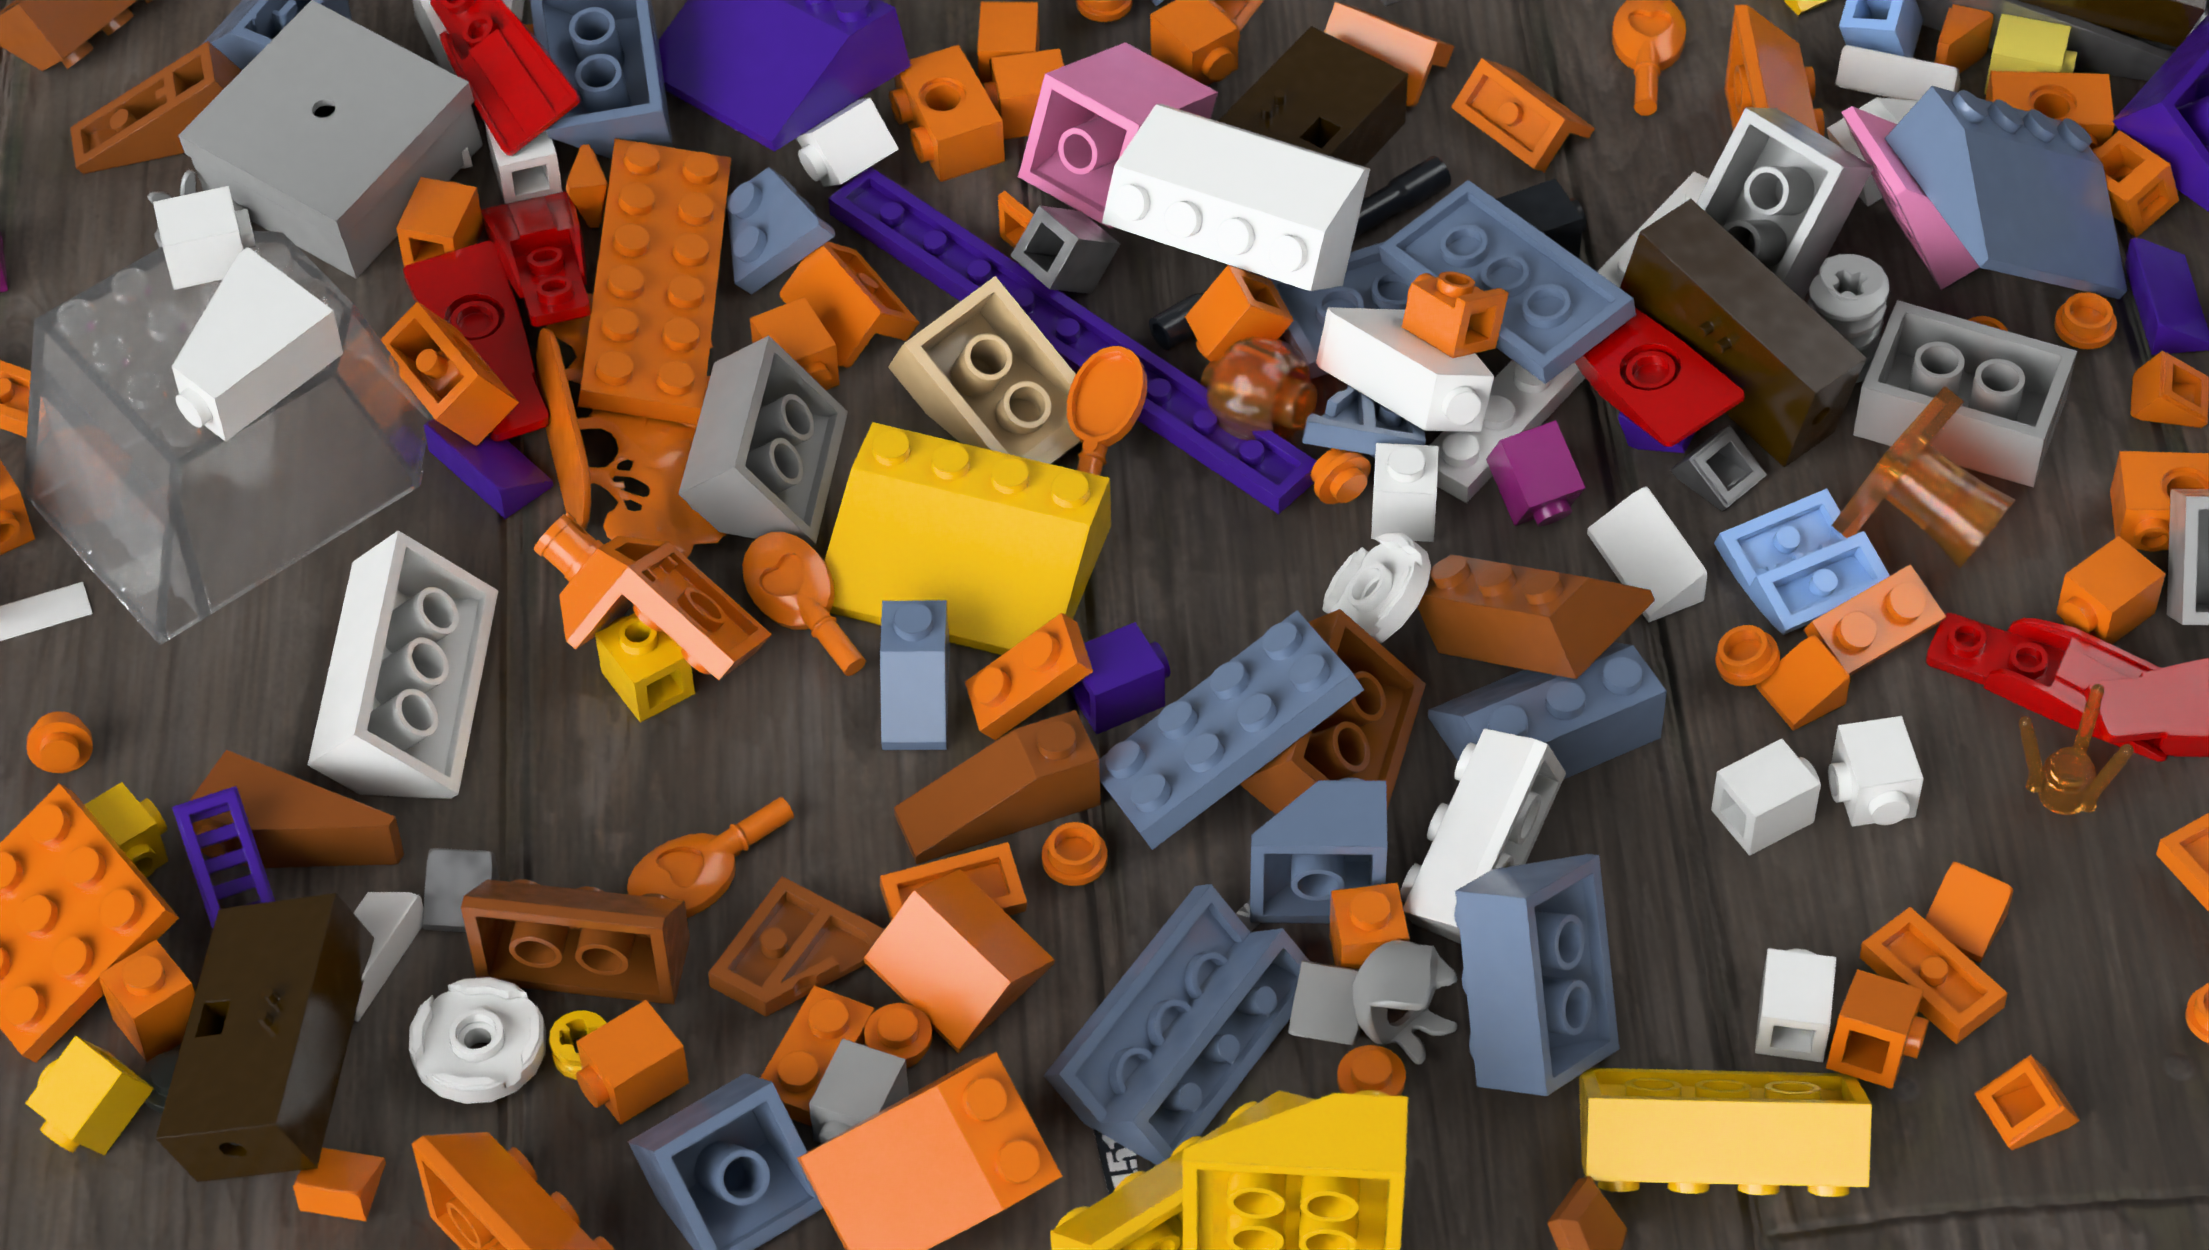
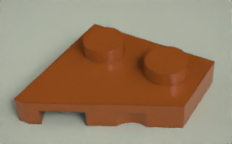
(790, 947)

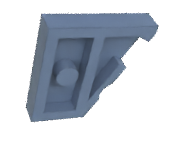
(770, 229)
(1357, 424)

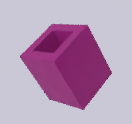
(1536, 475)

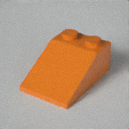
(932, 1162)

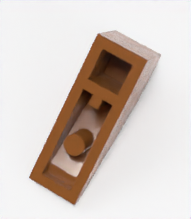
(151, 115)
(1004, 789)
(298, 820)

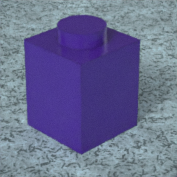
(1124, 679)

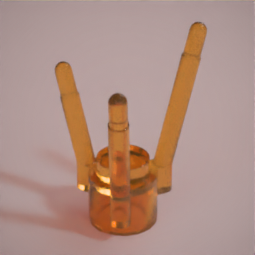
(2069, 777)

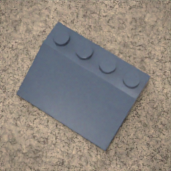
(2014, 189)

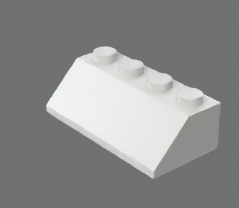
(1238, 198)
(404, 674)

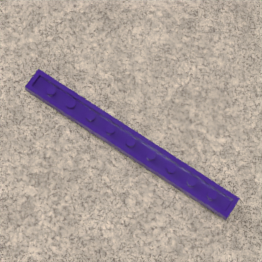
(1174, 402)

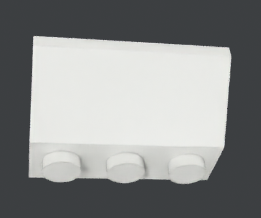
(1487, 826)

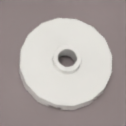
(1381, 585)
(471, 1014)

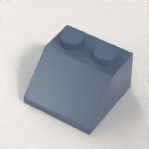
(1318, 845)
(729, 1167)

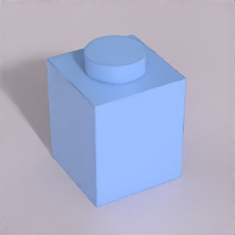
(1882, 25)

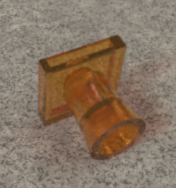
(1929, 488)

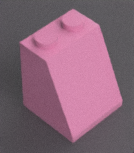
(1092, 114)

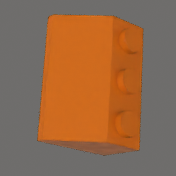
(1768, 71)
(492, 1197)

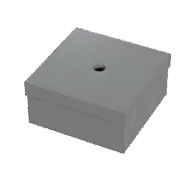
(332, 136)

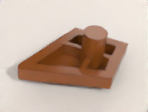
(1587, 1220)

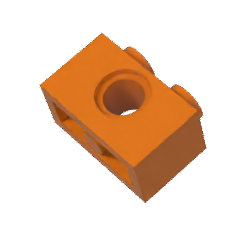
(2057, 95)
(948, 114)
(448, 374)
(2143, 491)

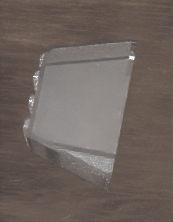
(173, 508)

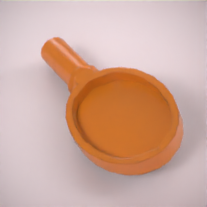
(1649, 40)
(1105, 403)
(798, 592)
(703, 864)

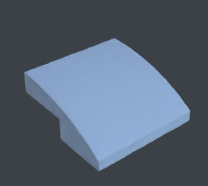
(1798, 562)

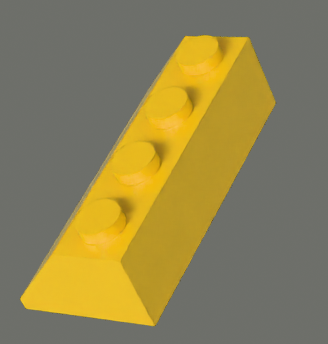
(1724, 1130)
(1148, 1205)

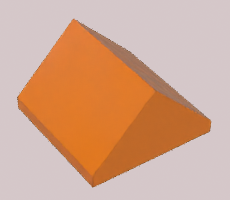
(957, 957)

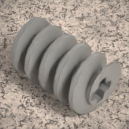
(1852, 300)

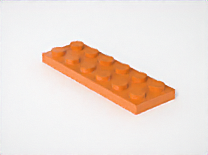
(655, 282)

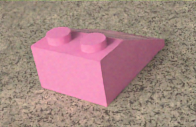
(1907, 202)

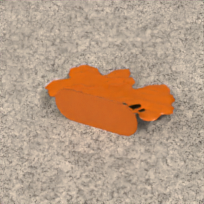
(653, 445)

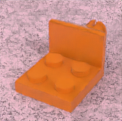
(665, 592)

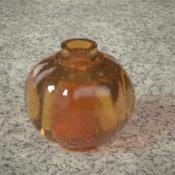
(1260, 385)

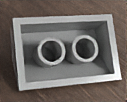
(763, 446)

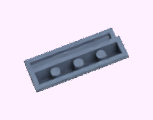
(1180, 1028)

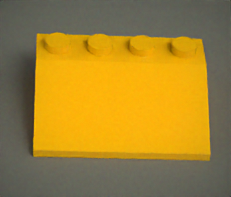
(967, 527)
(1302, 1179)

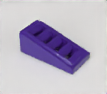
(207, 807)

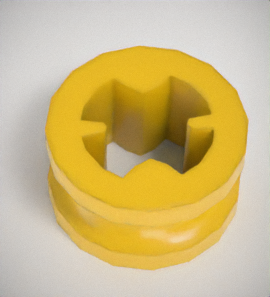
(568, 1028)

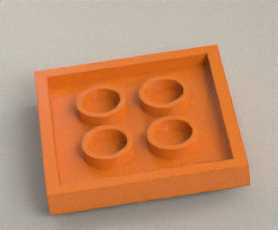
(65, 917)

